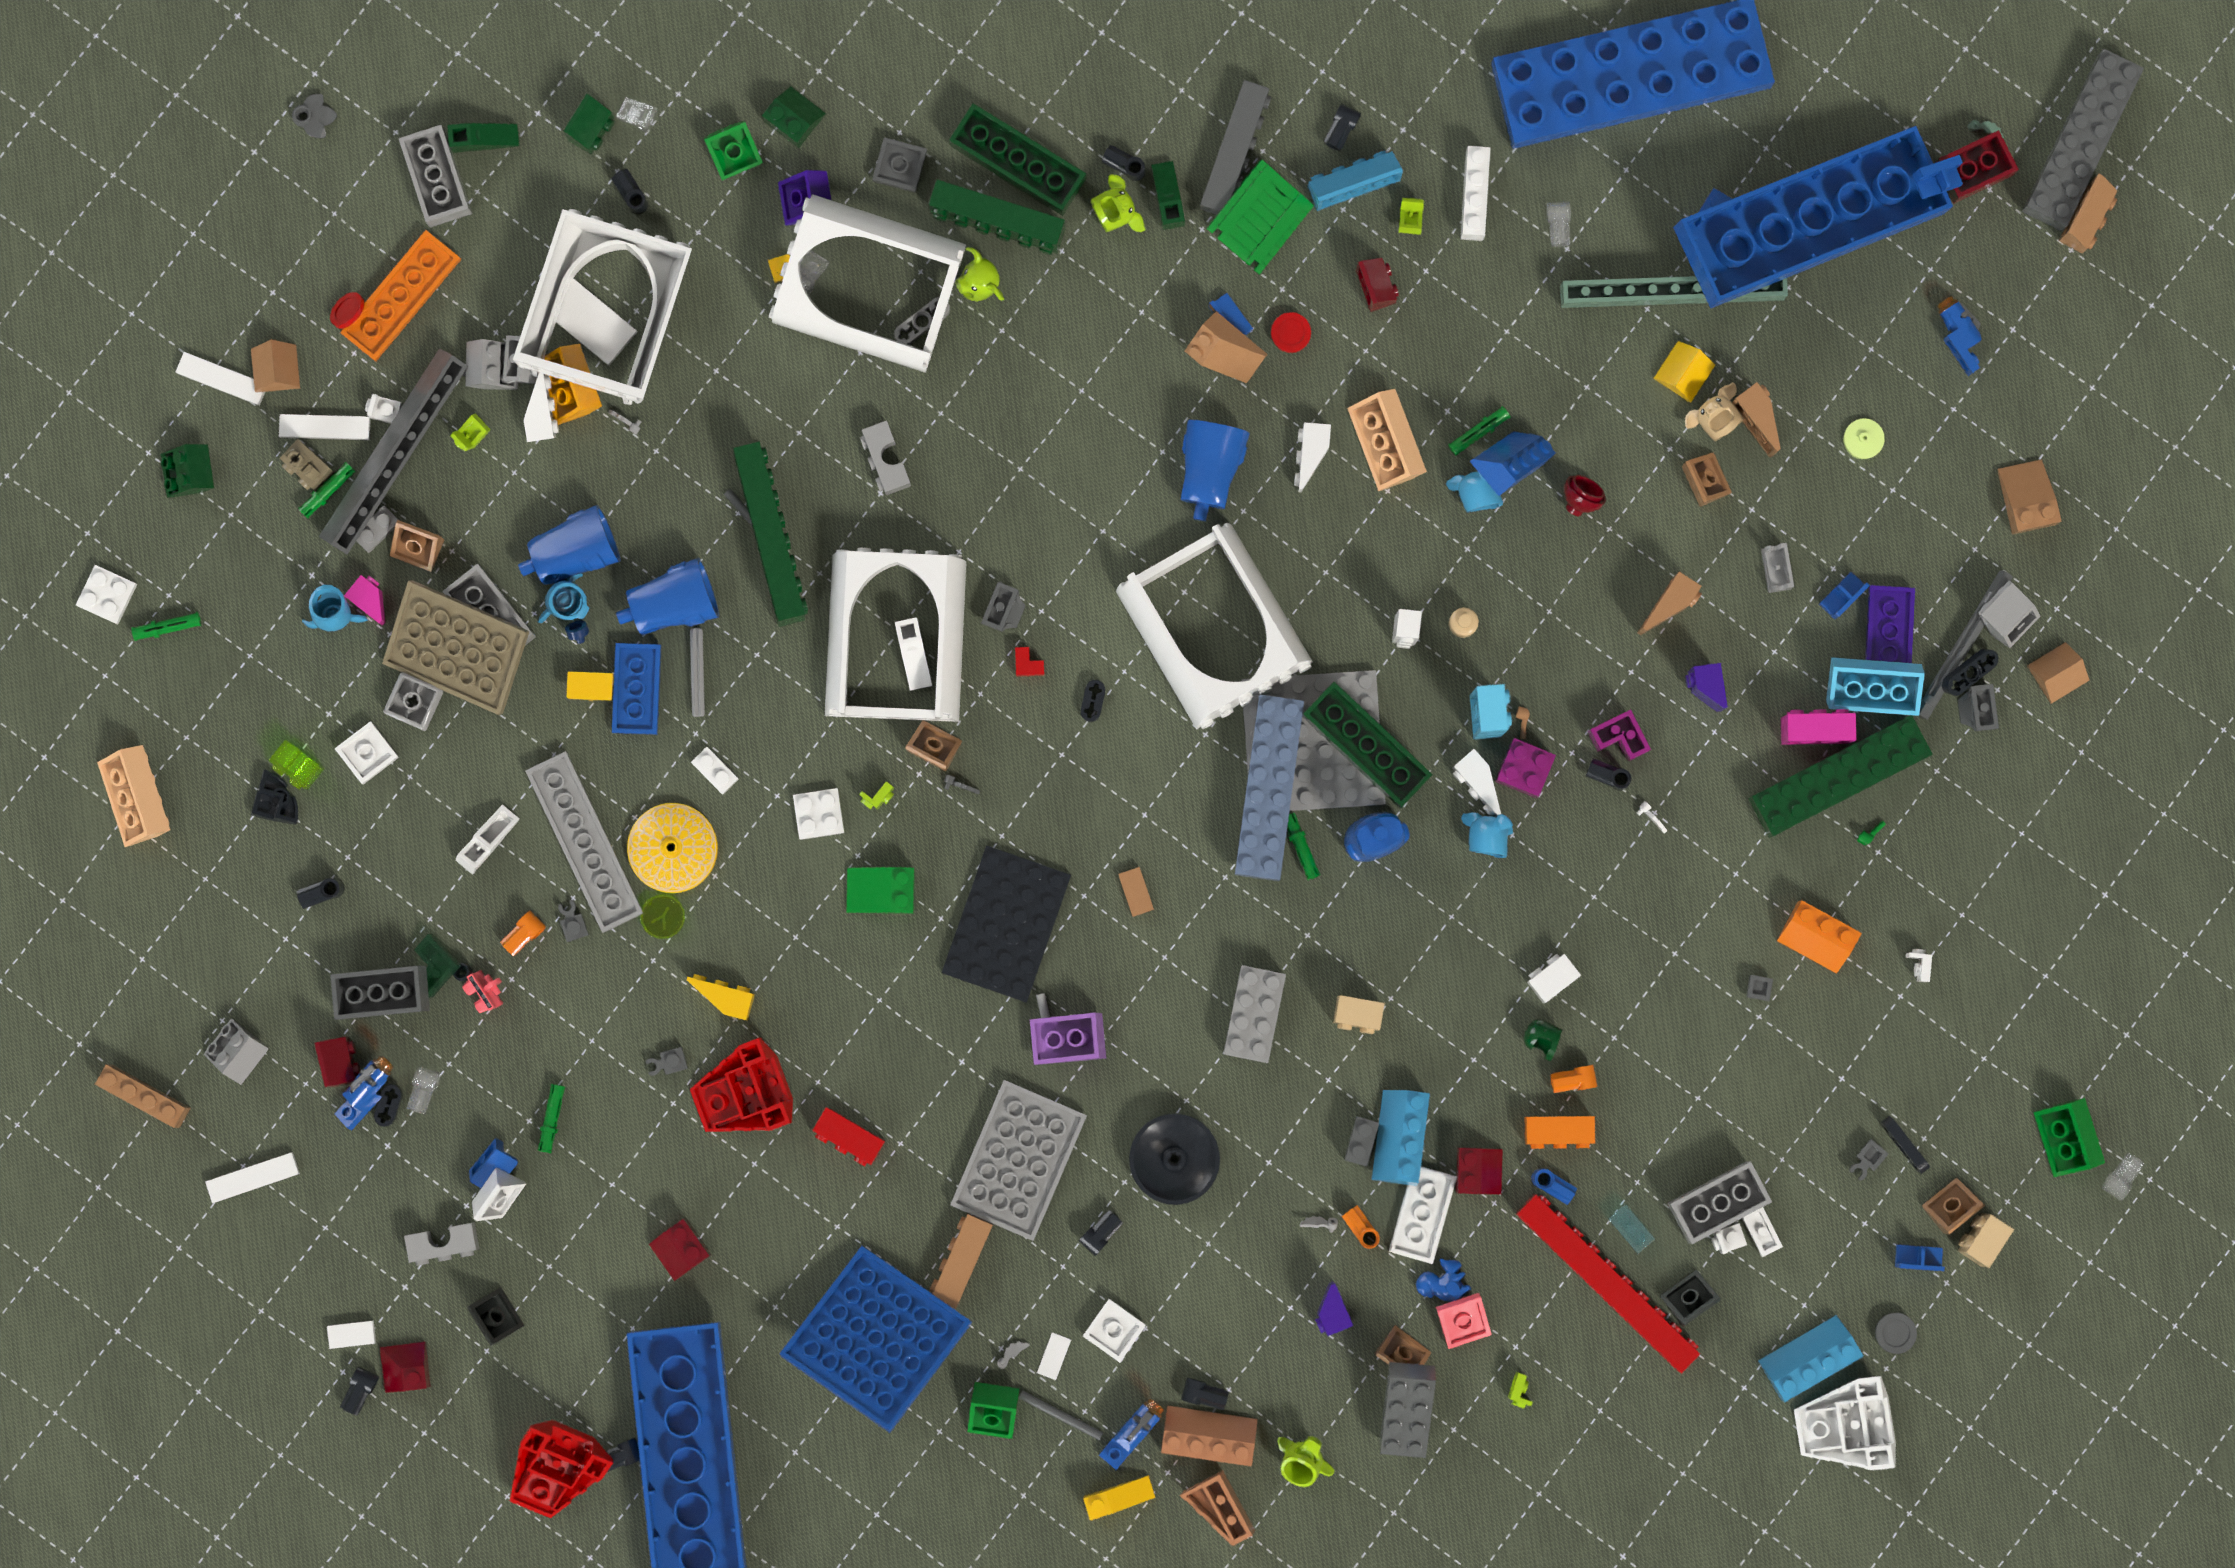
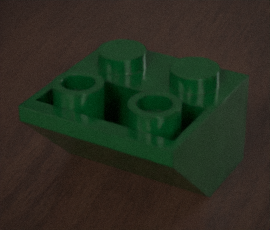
(187, 470)

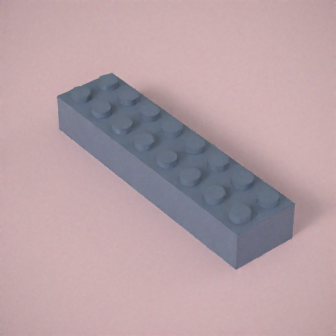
(1269, 788)

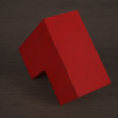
(1024, 666)

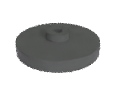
(1895, 1333)

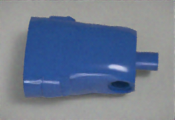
(1210, 464)
(572, 547)
(672, 599)
(1375, 836)

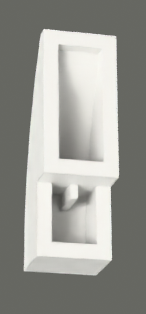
(487, 839)

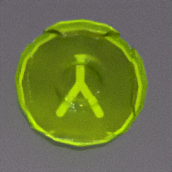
(662, 916)

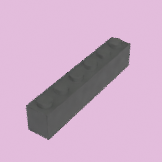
(1235, 146)

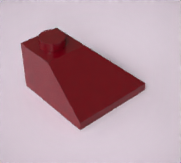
(405, 1367)

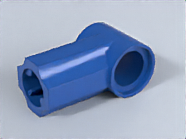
(1555, 1186)

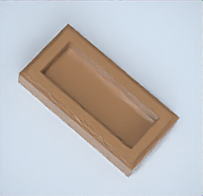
(1136, 892)

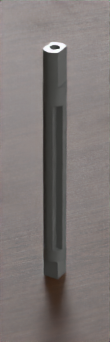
(1960, 648)

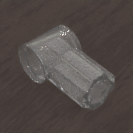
(1558, 217)
(424, 1083)
(2119, 1182)

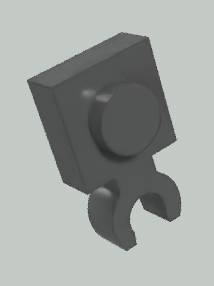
(574, 925)
(671, 1062)
(1870, 1157)

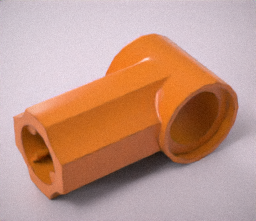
(527, 929)
(1579, 1079)
(1360, 1225)

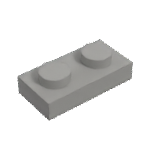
(377, 529)

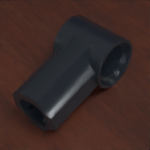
(1344, 122)
(1122, 162)
(630, 190)
(1606, 774)
(319, 892)
(1098, 1235)
(360, 1387)
(1200, 1393)
(624, 1454)

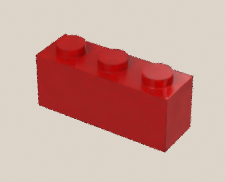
(848, 1137)

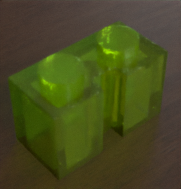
(296, 765)

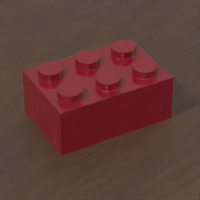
(1983, 165)

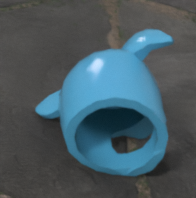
(1475, 492)
(565, 601)
(331, 610)
(1488, 833)

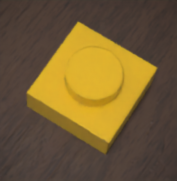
(776, 266)

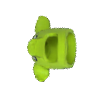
(1116, 207)
(979, 279)
(1303, 1461)

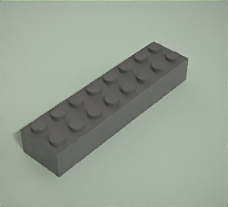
(2082, 140)

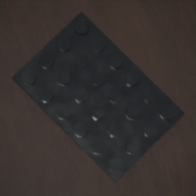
(1006, 924)

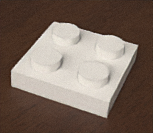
(106, 594)
(366, 752)
(818, 814)
(1114, 1330)

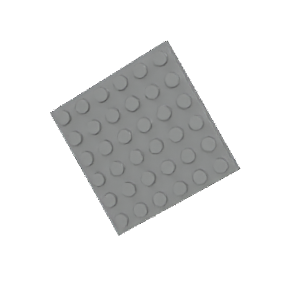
(1321, 772)

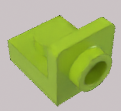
(1519, 1386)

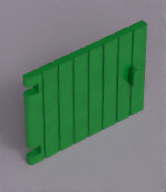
(1260, 216)

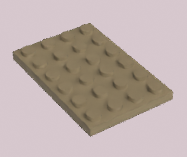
(455, 647)

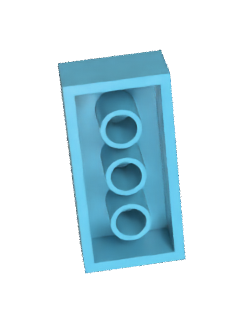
(1875, 686)
(1489, 711)

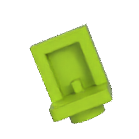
(1411, 216)
(470, 433)
(883, 795)

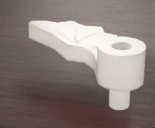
(1645, 807)

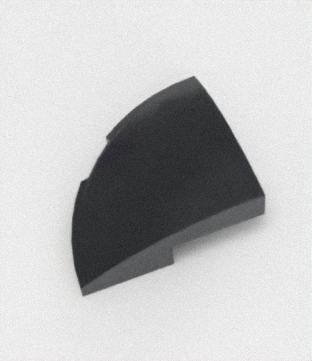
(274, 800)

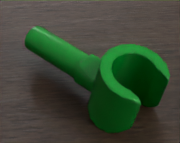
(1866, 838)

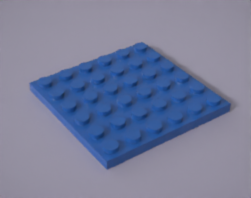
(875, 1339)

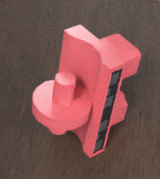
(485, 988)

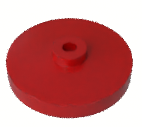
(347, 310)
(1291, 332)

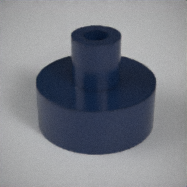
(577, 631)

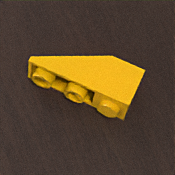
(728, 1000)

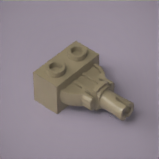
(306, 465)

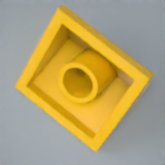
(1685, 370)

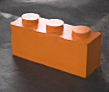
(1560, 1131)

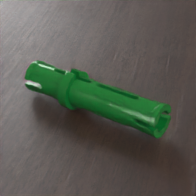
(1459, 445)
(326, 490)
(139, 632)
(1302, 849)
(550, 1122)

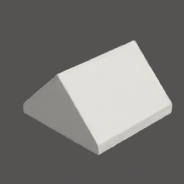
(496, 1195)

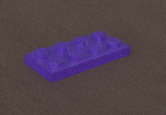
(1890, 624)

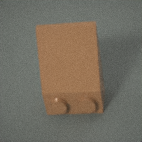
(1225, 349)
(1759, 417)
(2028, 497)
(1677, 597)

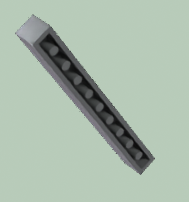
(393, 451)

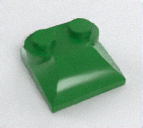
(733, 150)

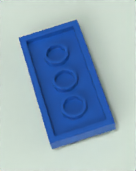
(636, 688)

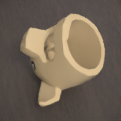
(1717, 415)

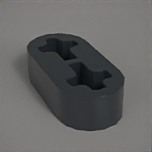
(1098, 702)
(393, 1107)

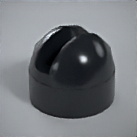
(465, 967)

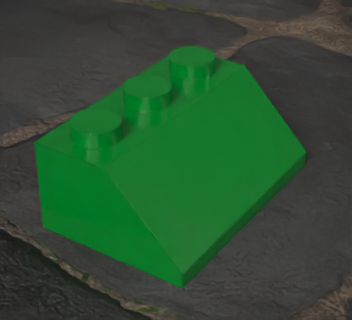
(2069, 1137)

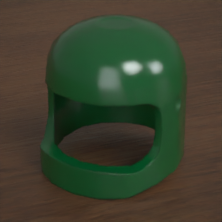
(1542, 1036)

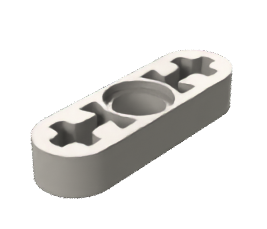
(922, 312)

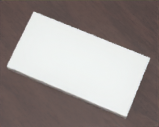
(594, 323)
(1423, 1215)

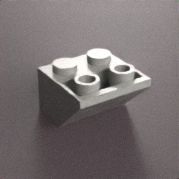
(486, 365)
(2009, 614)
(235, 1051)

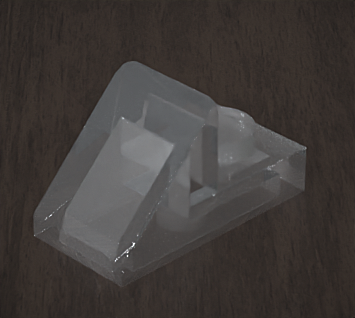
(637, 114)

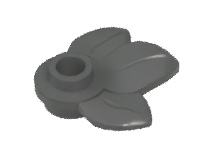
(317, 116)

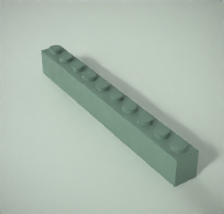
(1652, 292)

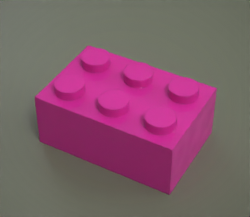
(1818, 727)

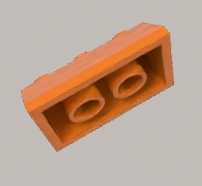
(1818, 936)

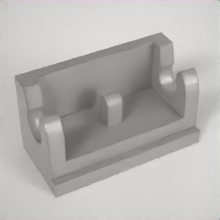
(1777, 568)

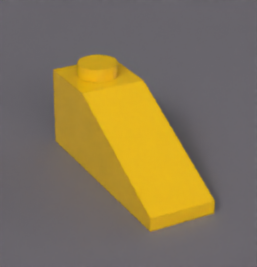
(1118, 1497)

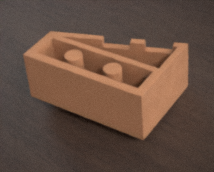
(1220, 1507)

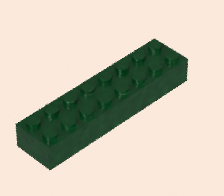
(769, 535)
(1840, 776)

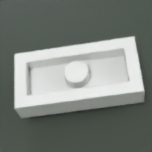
(715, 770)
(1762, 1232)

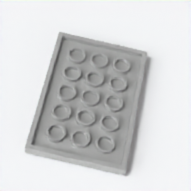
(1018, 1160)

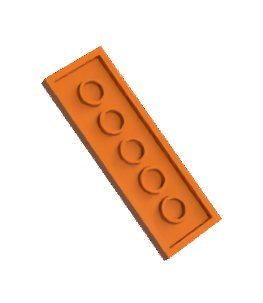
(401, 295)

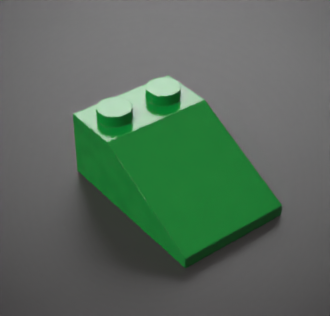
(881, 890)

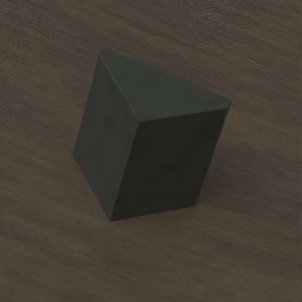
(1690, 1298)
(495, 1316)

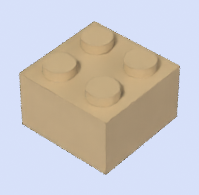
(1358, 1013)
(1984, 1239)

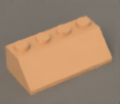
(1386, 439)
(133, 795)

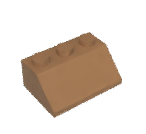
(2089, 214)

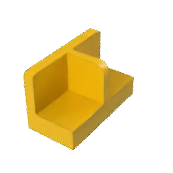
(590, 686)

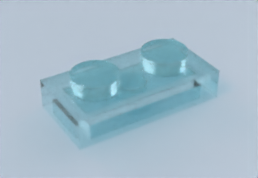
(1631, 1229)

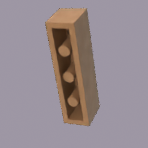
(142, 1096)
(962, 1259)

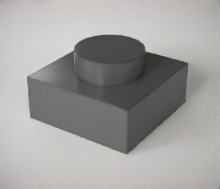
(1759, 988)

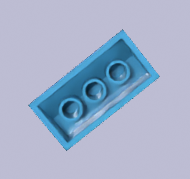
(1354, 180)
(1400, 1137)
(1810, 1358)

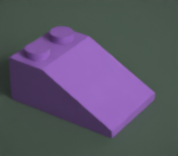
(1068, 1038)

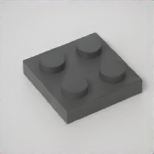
(899, 165)

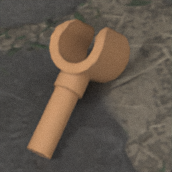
(1523, 714)

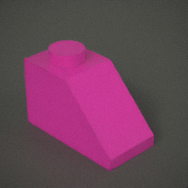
(368, 598)

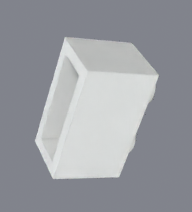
(1553, 978)

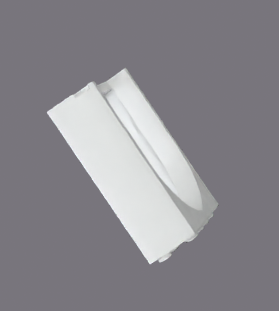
(828, 220)
(573, 246)
(946, 581)
(1202, 695)

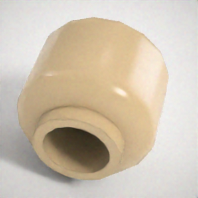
(1463, 622)

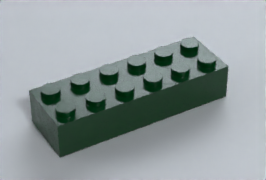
(1017, 159)
(996, 217)
(1367, 745)

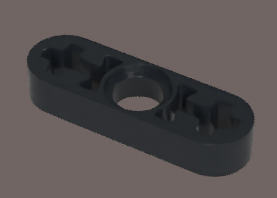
(1979, 671)
(1905, 1145)

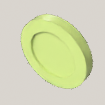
(1863, 438)

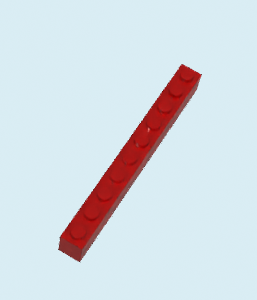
(1610, 1286)

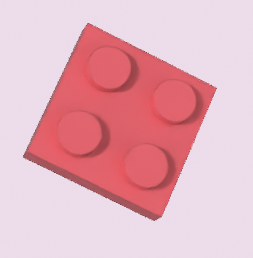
(1463, 1321)

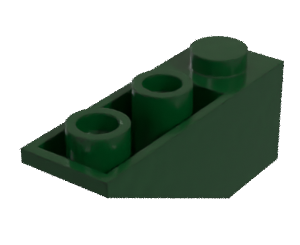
(482, 136)
(1168, 195)

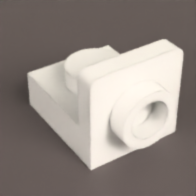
(382, 408)
(1923, 967)
(1728, 1239)

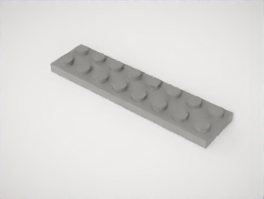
(584, 842)

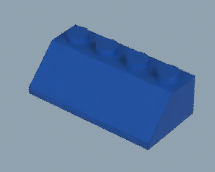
(1512, 460)

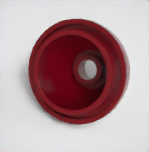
(1583, 495)

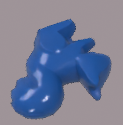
(1447, 1287)

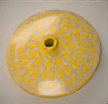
(693, 854)

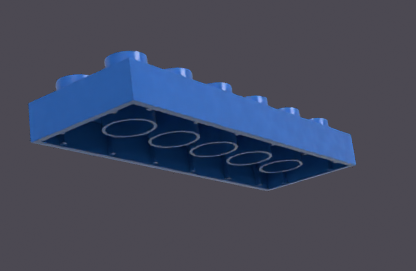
(1632, 72)
(1809, 218)
(686, 1447)

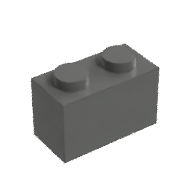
(1361, 1141)

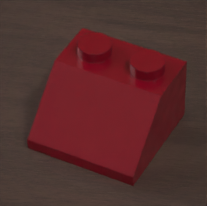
(1376, 283)
(337, 1061)
(1479, 1171)
(680, 1249)

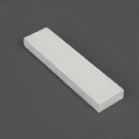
(219, 378)
(324, 427)
(252, 1177)

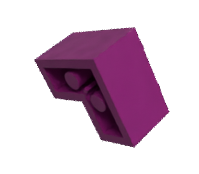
(1623, 730)

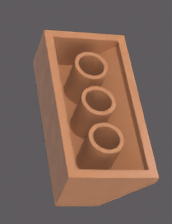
(1209, 1435)

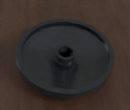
(1178, 1181)

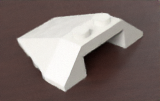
(1849, 1426)

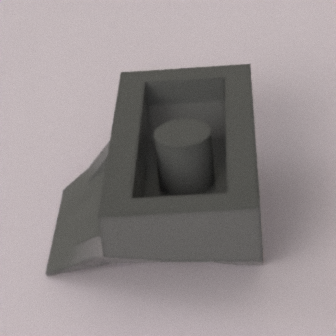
(1004, 608)
(1978, 708)

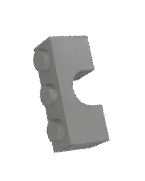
(891, 477)
(422, 1248)

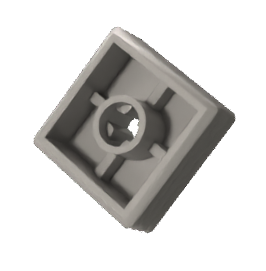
(409, 687)

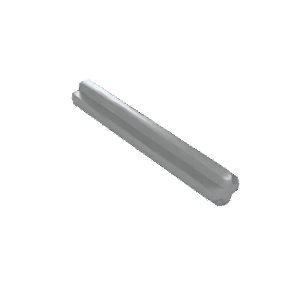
(697, 672)

